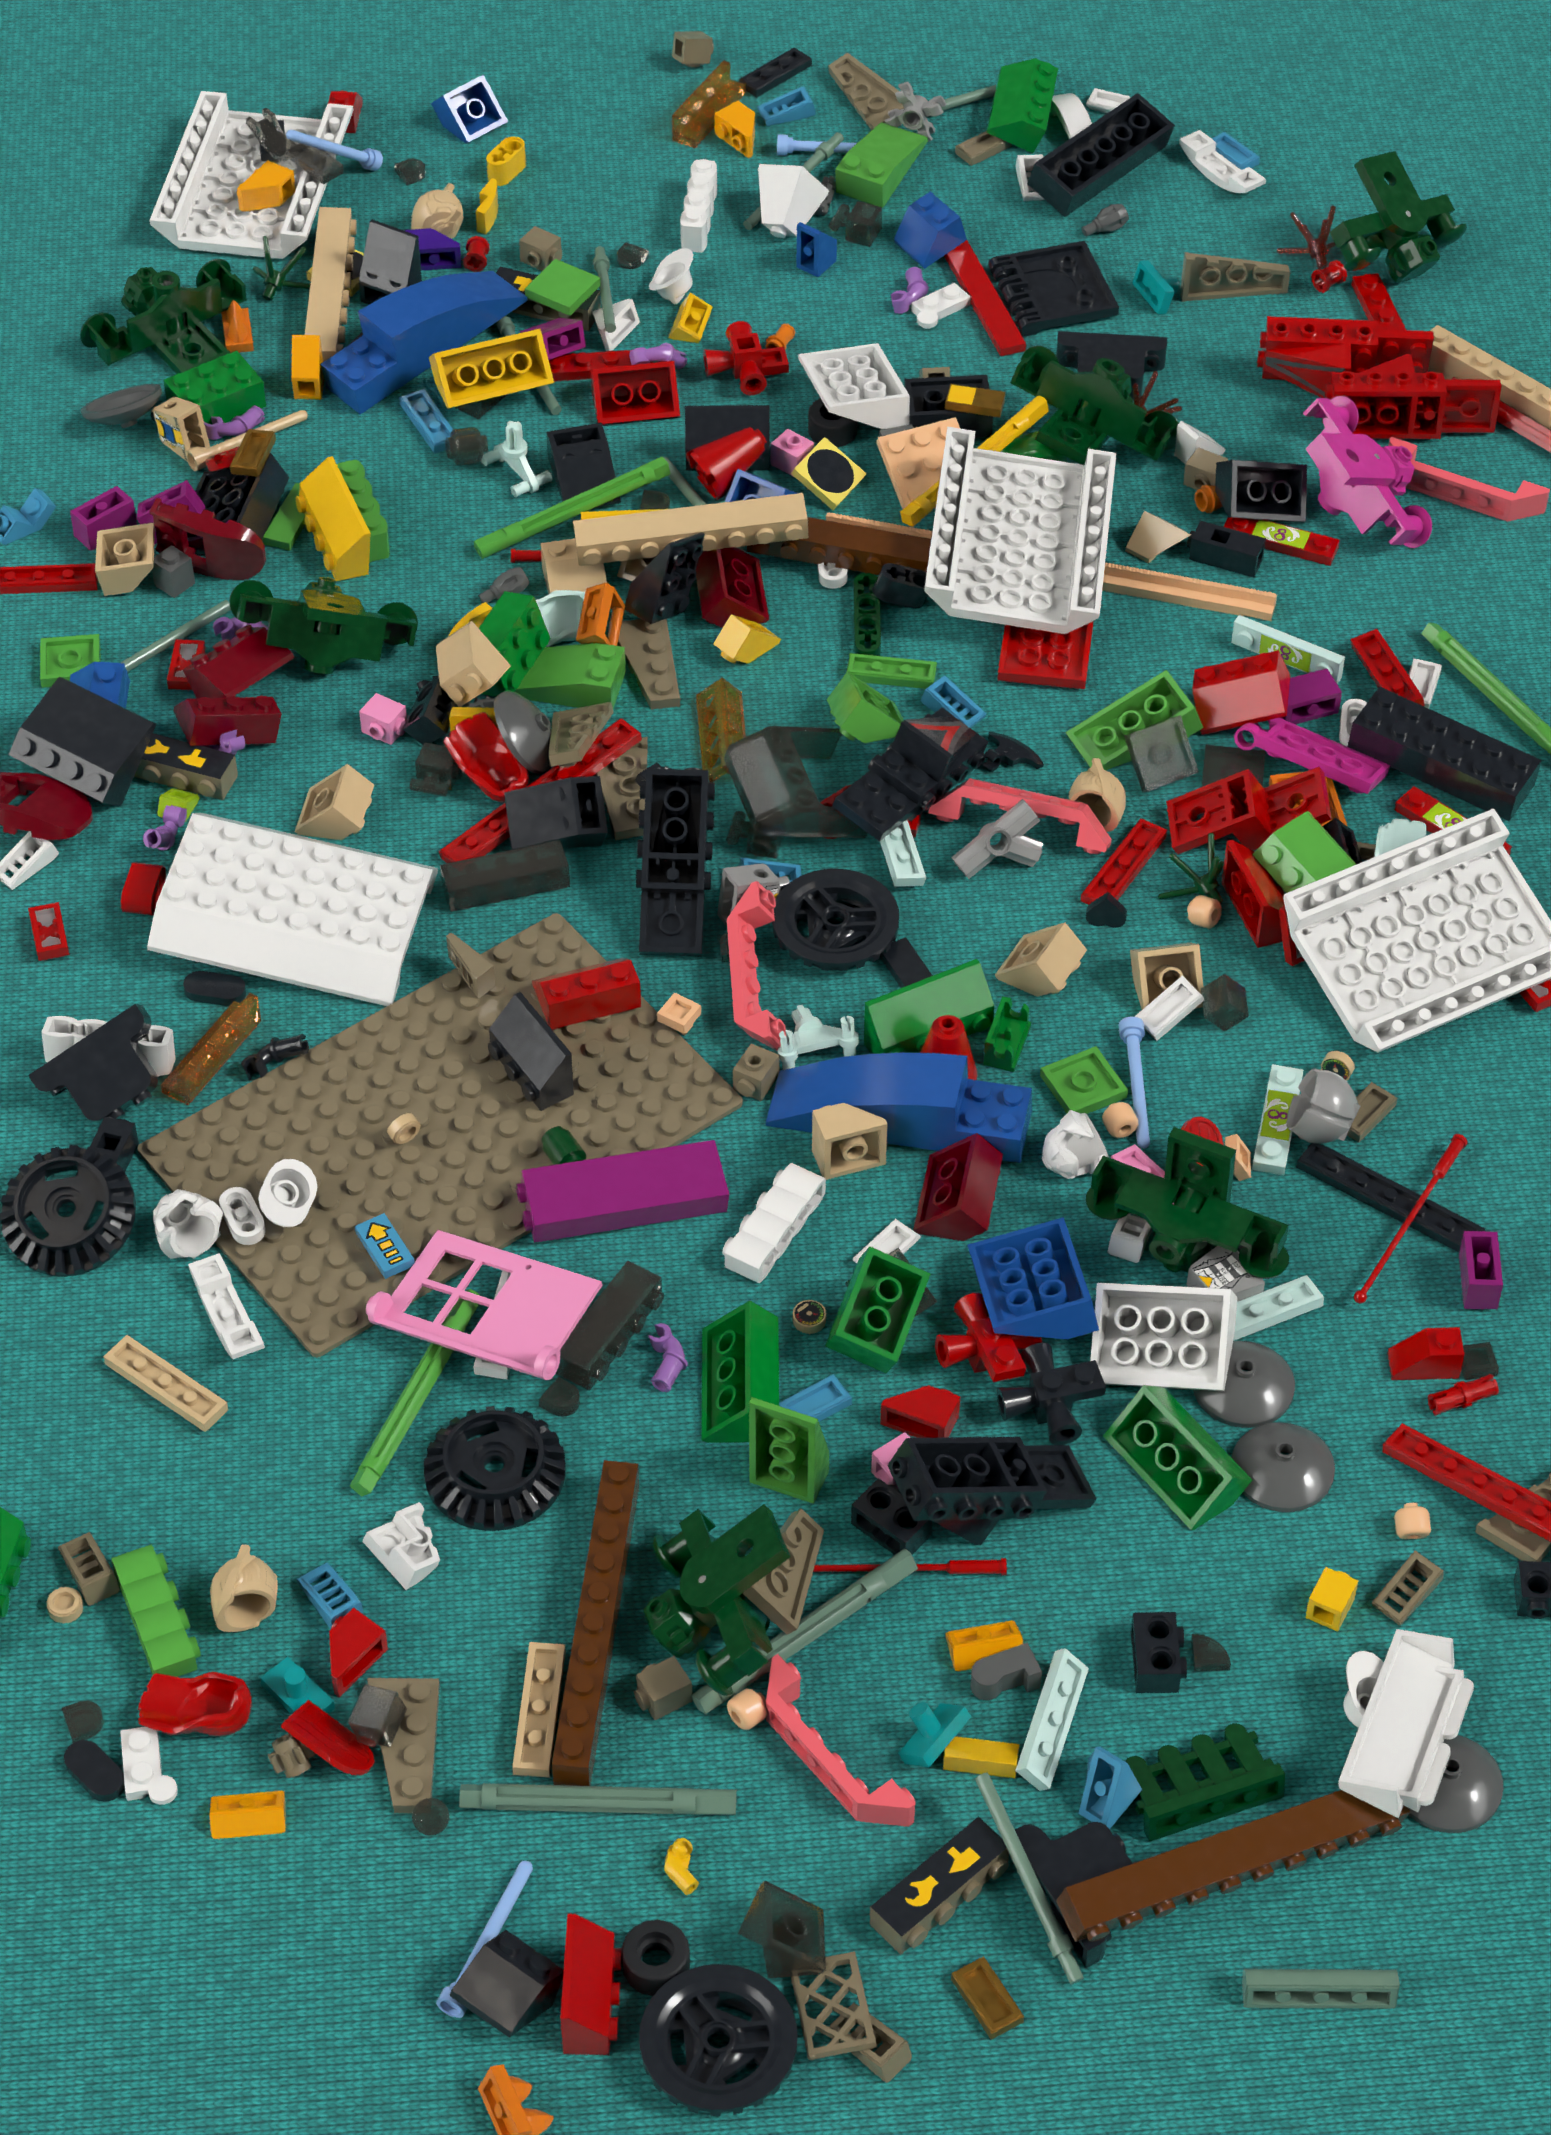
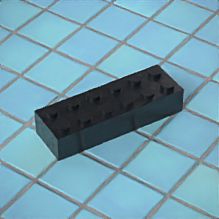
(1100, 154)
(1444, 753)

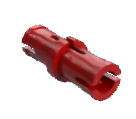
(1463, 1394)

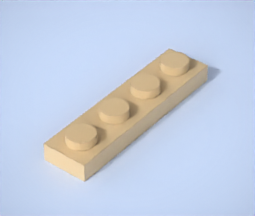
(166, 1383)
(539, 1709)

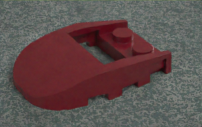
(229, 547)
(50, 812)

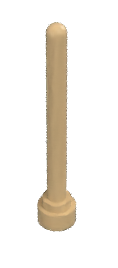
(198, 456)

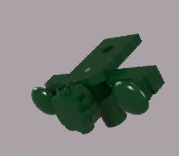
(1396, 223)
(167, 317)
(1091, 407)
(324, 623)
(1190, 1207)
(711, 1593)

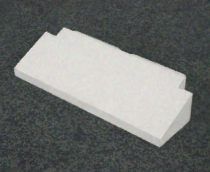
(1402, 1735)

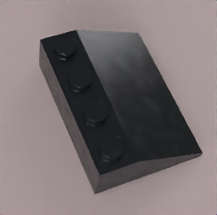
(241, 498)
(84, 741)

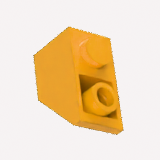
(736, 127)
(266, 187)
(306, 367)

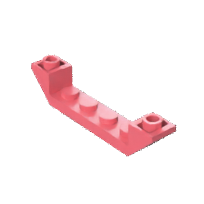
(1474, 495)
(1091, 832)
(751, 912)
(883, 1806)

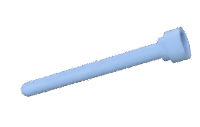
(788, 145)
(368, 158)
(1131, 1032)
(491, 1930)

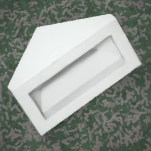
(625, 320)

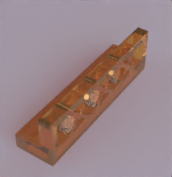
(700, 107)
(728, 725)
(213, 1050)

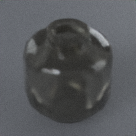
(466, 446)

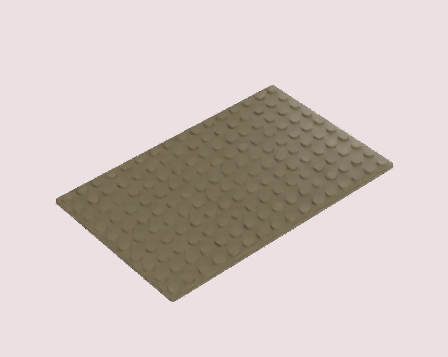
(459, 1175)

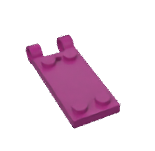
(1312, 750)

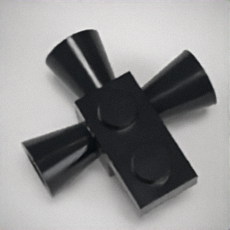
(1052, 1392)

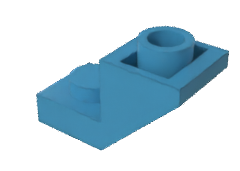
(27, 520)

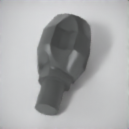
(1108, 220)
(512, 580)

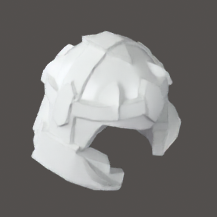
(1073, 1146)
(186, 1224)

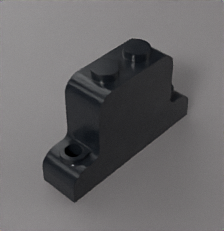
(1132, 352)
(105, 1068)
(1071, 1860)

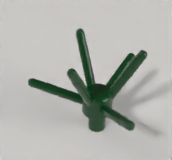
(274, 279)
(1205, 884)

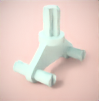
(514, 453)
(813, 1035)

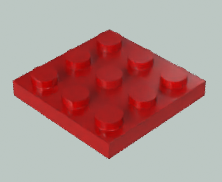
(1045, 656)

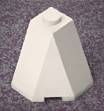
(788, 197)

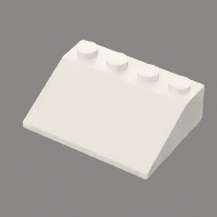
(859, 385)
(1164, 1335)

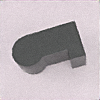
(1005, 1671)

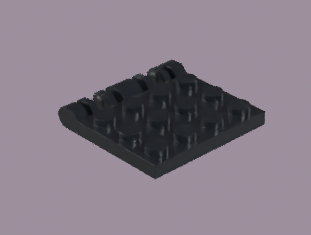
(1053, 287)

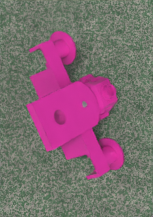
(1364, 476)

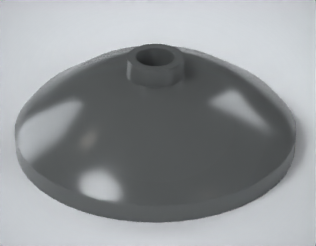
(122, 405)
(524, 730)
(1254, 1395)
(1283, 1480)
(1465, 1796)

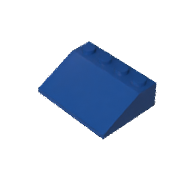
(1034, 1283)

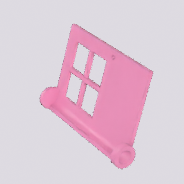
(523, 1322)

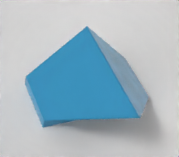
(1108, 1788)

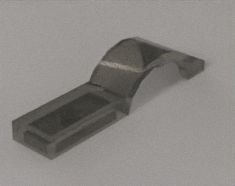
(274, 141)

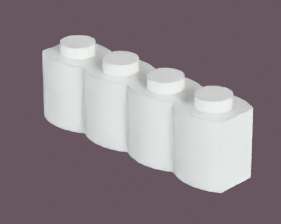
(699, 205)
(63, 1032)
(774, 1222)

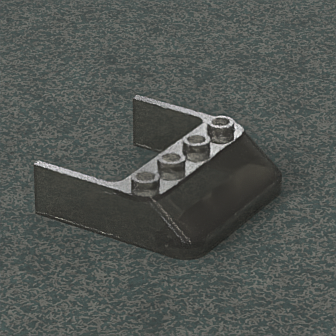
(776, 786)

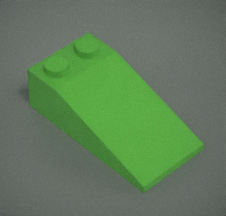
(878, 164)
(576, 675)
(1148, 704)
(786, 1451)

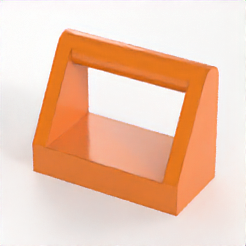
(595, 614)

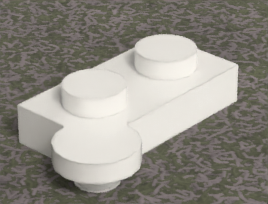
(939, 305)
(143, 1767)

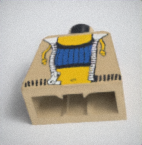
(180, 425)

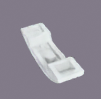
(1070, 113)
(1215, 167)
(224, 1307)

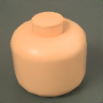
(1204, 911)
(1120, 1120)
(1412, 1522)
(747, 1709)

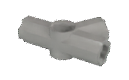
(1012, 843)

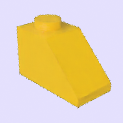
(744, 640)

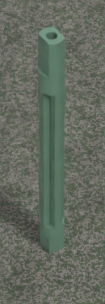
(820, 1622)
(599, 1799)

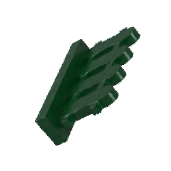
(1210, 1799)

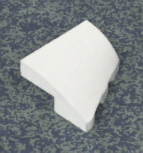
(404, 1546)

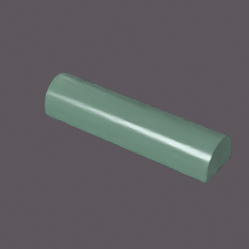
(1320, 1988)

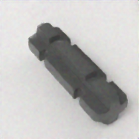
(830, 184)

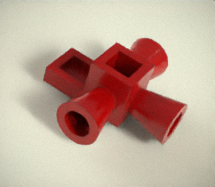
(746, 359)
(981, 1345)

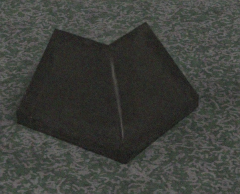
(788, 1931)

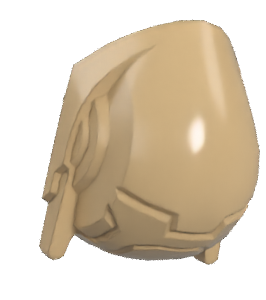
(438, 211)
(1102, 794)
(243, 1592)

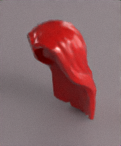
(486, 757)
(202, 1704)

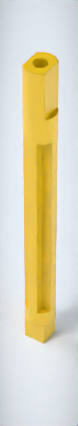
(998, 441)

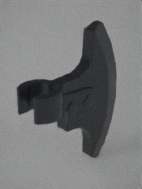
(1010, 752)

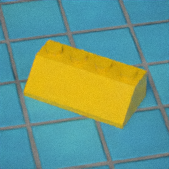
(491, 368)
(335, 521)

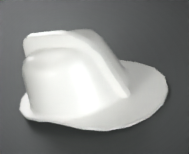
(673, 275)
(287, 1193)
(1361, 1675)

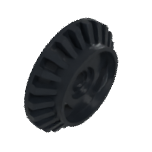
(858, 899)
(69, 1247)
(507, 1496)
(690, 2007)

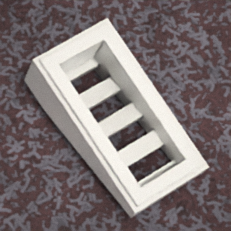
(1023, 164)
(26, 847)
(1129, 1238)

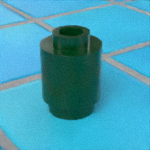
(562, 1146)

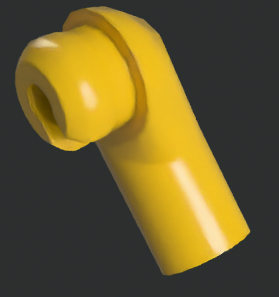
(677, 1865)

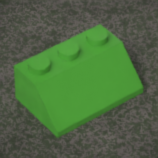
(863, 711)
(1301, 853)

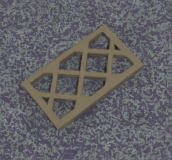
(840, 2042)

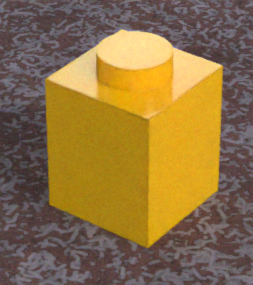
(1331, 1598)

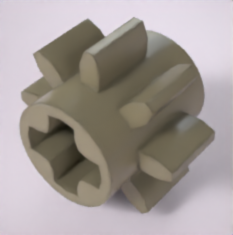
(290, 1756)

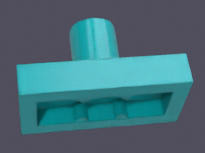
(1155, 288)
(294, 1687)
(934, 1732)

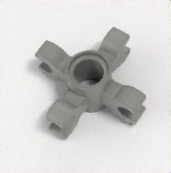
(915, 111)

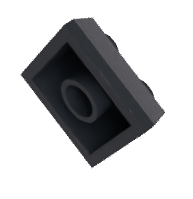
(508, 1984)

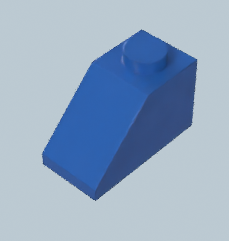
(814, 250)

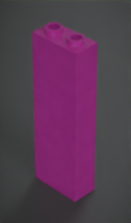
(623, 1191)

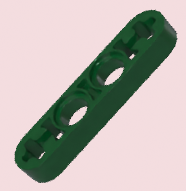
(866, 617)

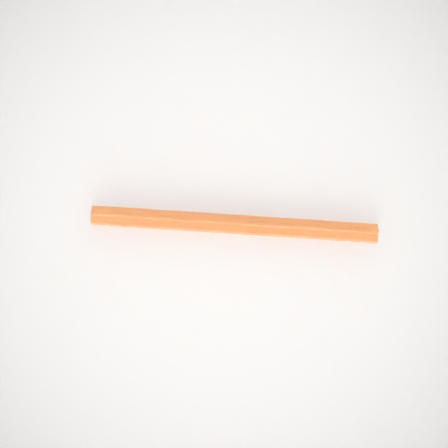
(1142, 582)

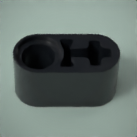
(901, 586)

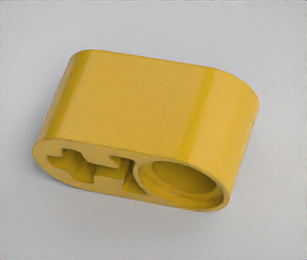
(506, 160)

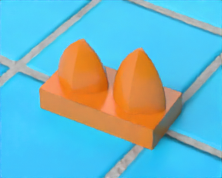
(237, 328)
(503, 2100)

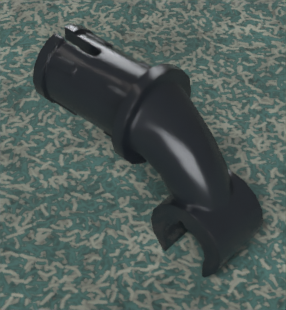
(274, 1051)

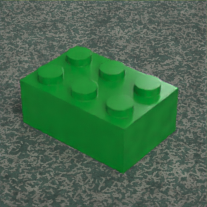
(220, 387)
(519, 636)
(877, 1310)

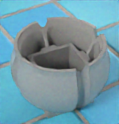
(1323, 1108)

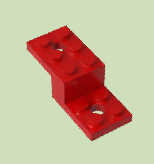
(1245, 808)

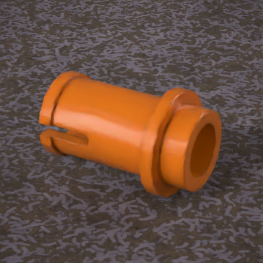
(781, 337)

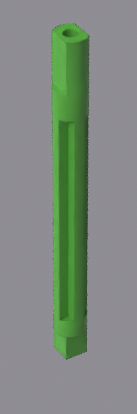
(571, 507)
(1489, 685)
(409, 1402)

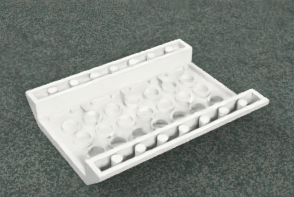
(218, 154)
(1019, 536)
(290, 908)
(1422, 933)

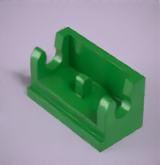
(1006, 1036)

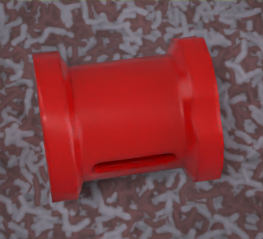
(477, 249)
(1329, 276)

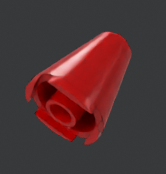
(722, 458)
(949, 1037)

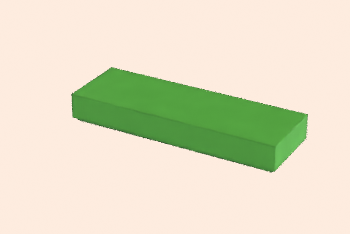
(286, 524)
(892, 670)

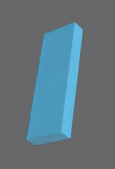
(427, 419)

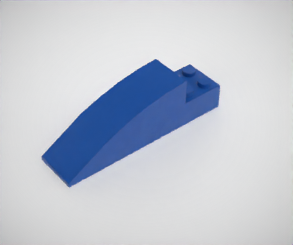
(412, 326)
(918, 1094)

